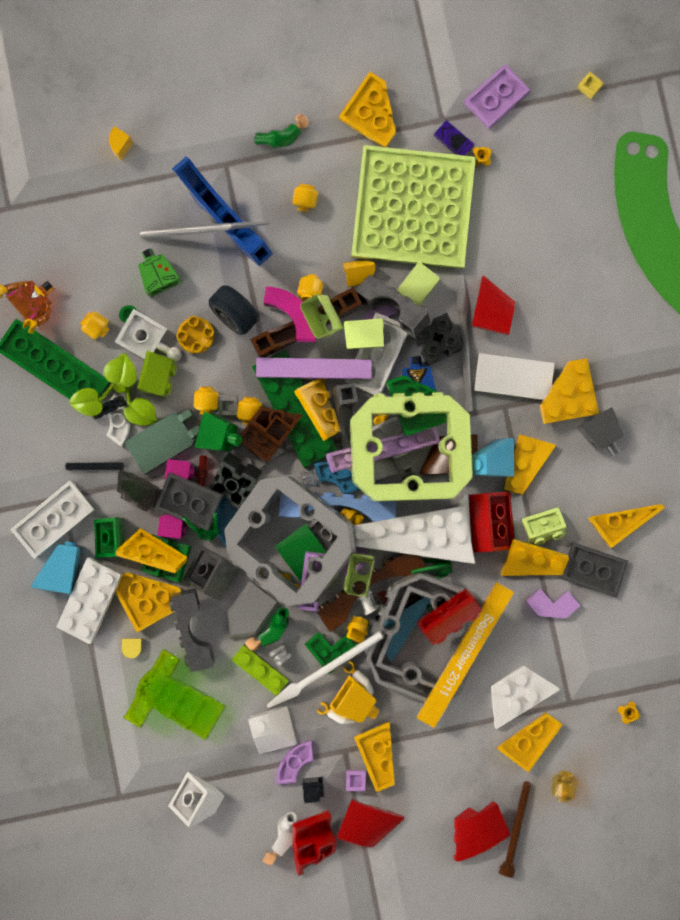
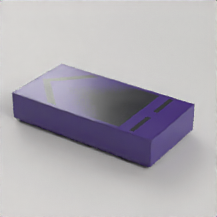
(453, 139)

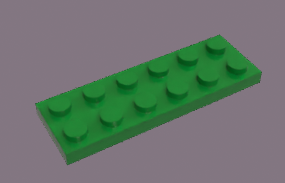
(49, 362)
(304, 436)

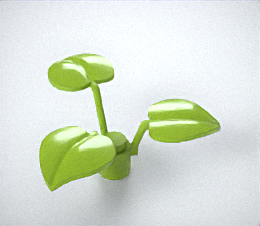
(122, 375)

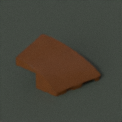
(268, 431)
(438, 463)

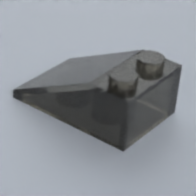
(137, 489)

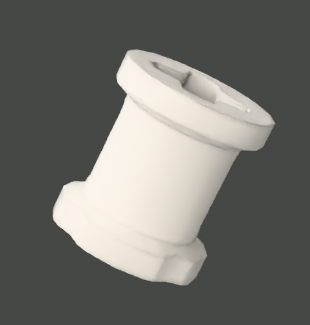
(368, 603)

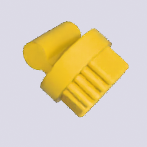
(352, 515)
(358, 629)

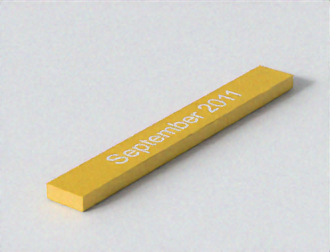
(465, 655)

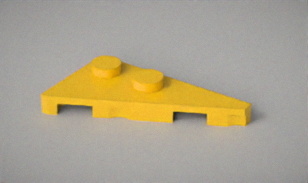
(618, 525)

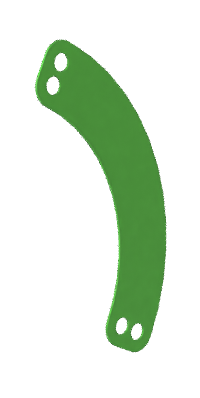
(647, 213)

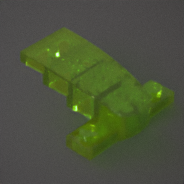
(173, 699)

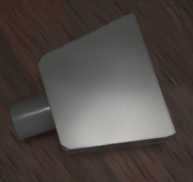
(603, 431)

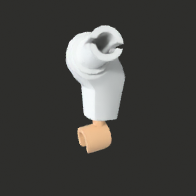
(284, 838)

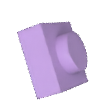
(355, 780)

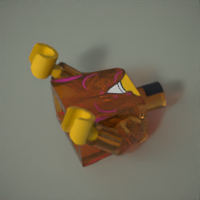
(30, 301)

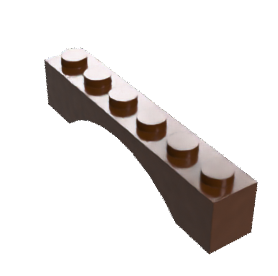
(285, 335)
(336, 612)

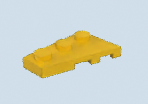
(528, 459)
(151, 551)

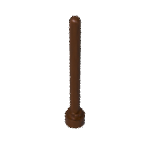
(507, 868)

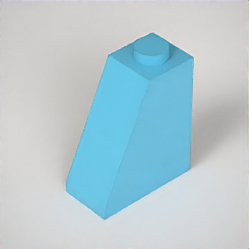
(495, 459)
(60, 570)

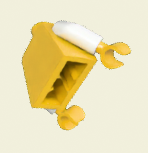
(353, 700)

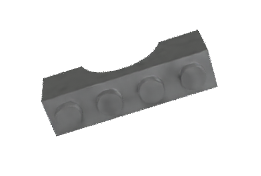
(375, 293)
(345, 405)
(198, 653)

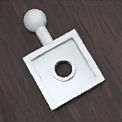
(154, 332)

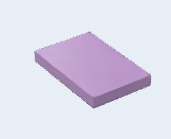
(497, 96)

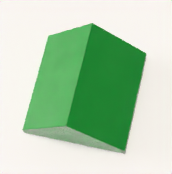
(108, 536)

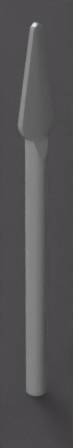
(198, 229)
(463, 309)

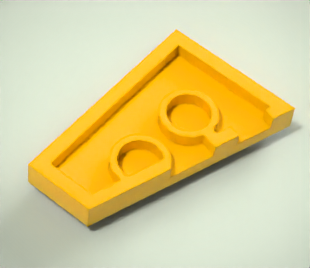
(317, 405)
(533, 560)
(531, 741)
(377, 755)

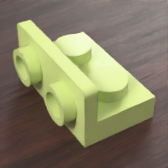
(544, 527)

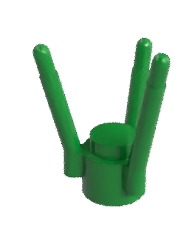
(204, 534)
(440, 566)

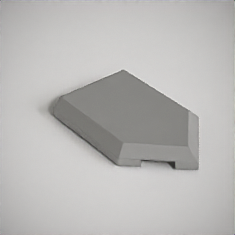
(250, 611)

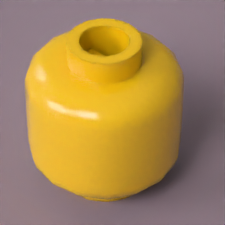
(305, 197)
(309, 286)
(94, 325)
(206, 399)
(247, 409)

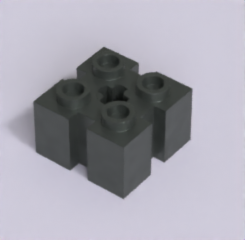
(448, 344)
(235, 480)

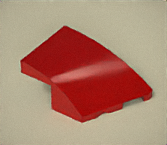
(493, 309)
(367, 824)
(478, 831)
(312, 840)

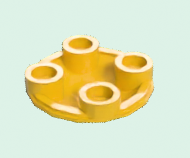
(195, 335)

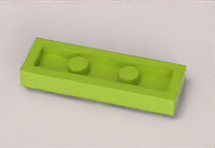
(260, 670)

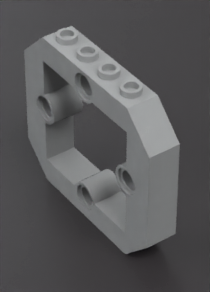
(245, 521)
(395, 676)

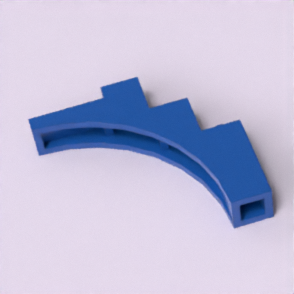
(220, 212)

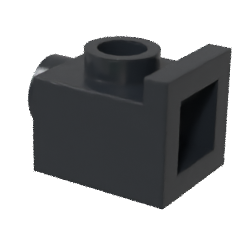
(312, 789)

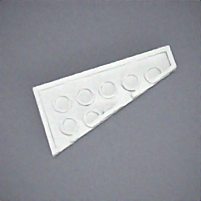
(429, 534)

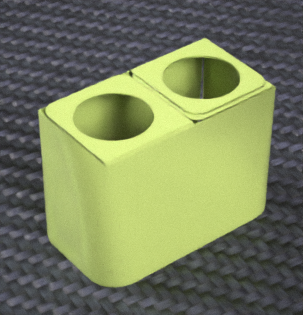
(418, 284)
(310, 311)
(364, 333)
(350, 580)

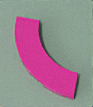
(291, 305)

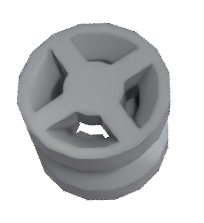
(280, 654)

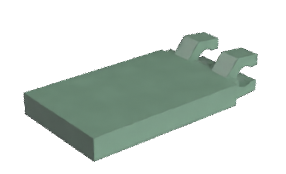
(162, 441)

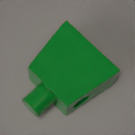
(217, 434)

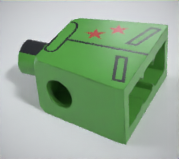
(157, 273)

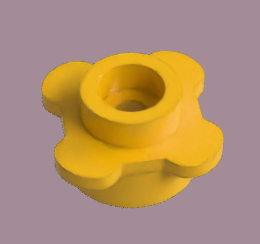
(482, 151)
(634, 714)

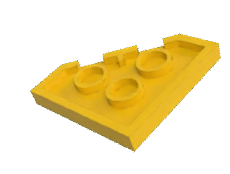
(371, 111)
(571, 394)
(145, 599)

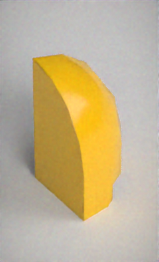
(358, 271)

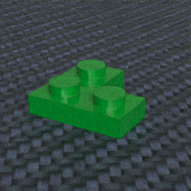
(324, 651)

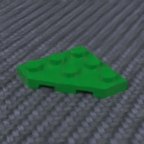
(420, 421)

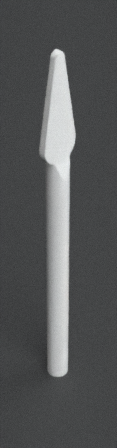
(295, 688)

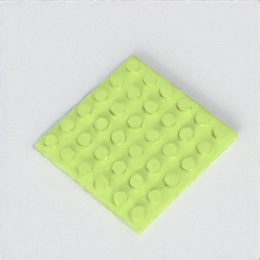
(413, 207)

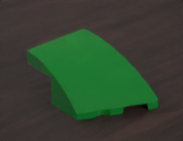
(294, 548)

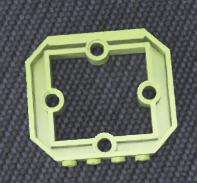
(457, 432)

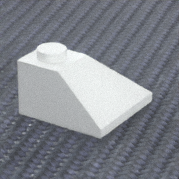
(272, 730)
(195, 800)

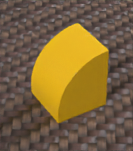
(119, 142)

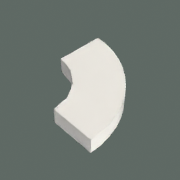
(119, 425)

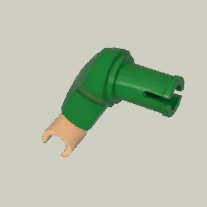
(282, 138)
(275, 631)

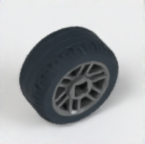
(233, 309)

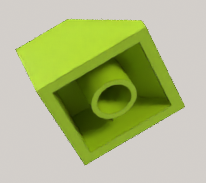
(157, 375)

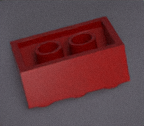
(491, 521)
(449, 617)

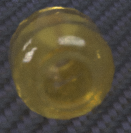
(564, 786)

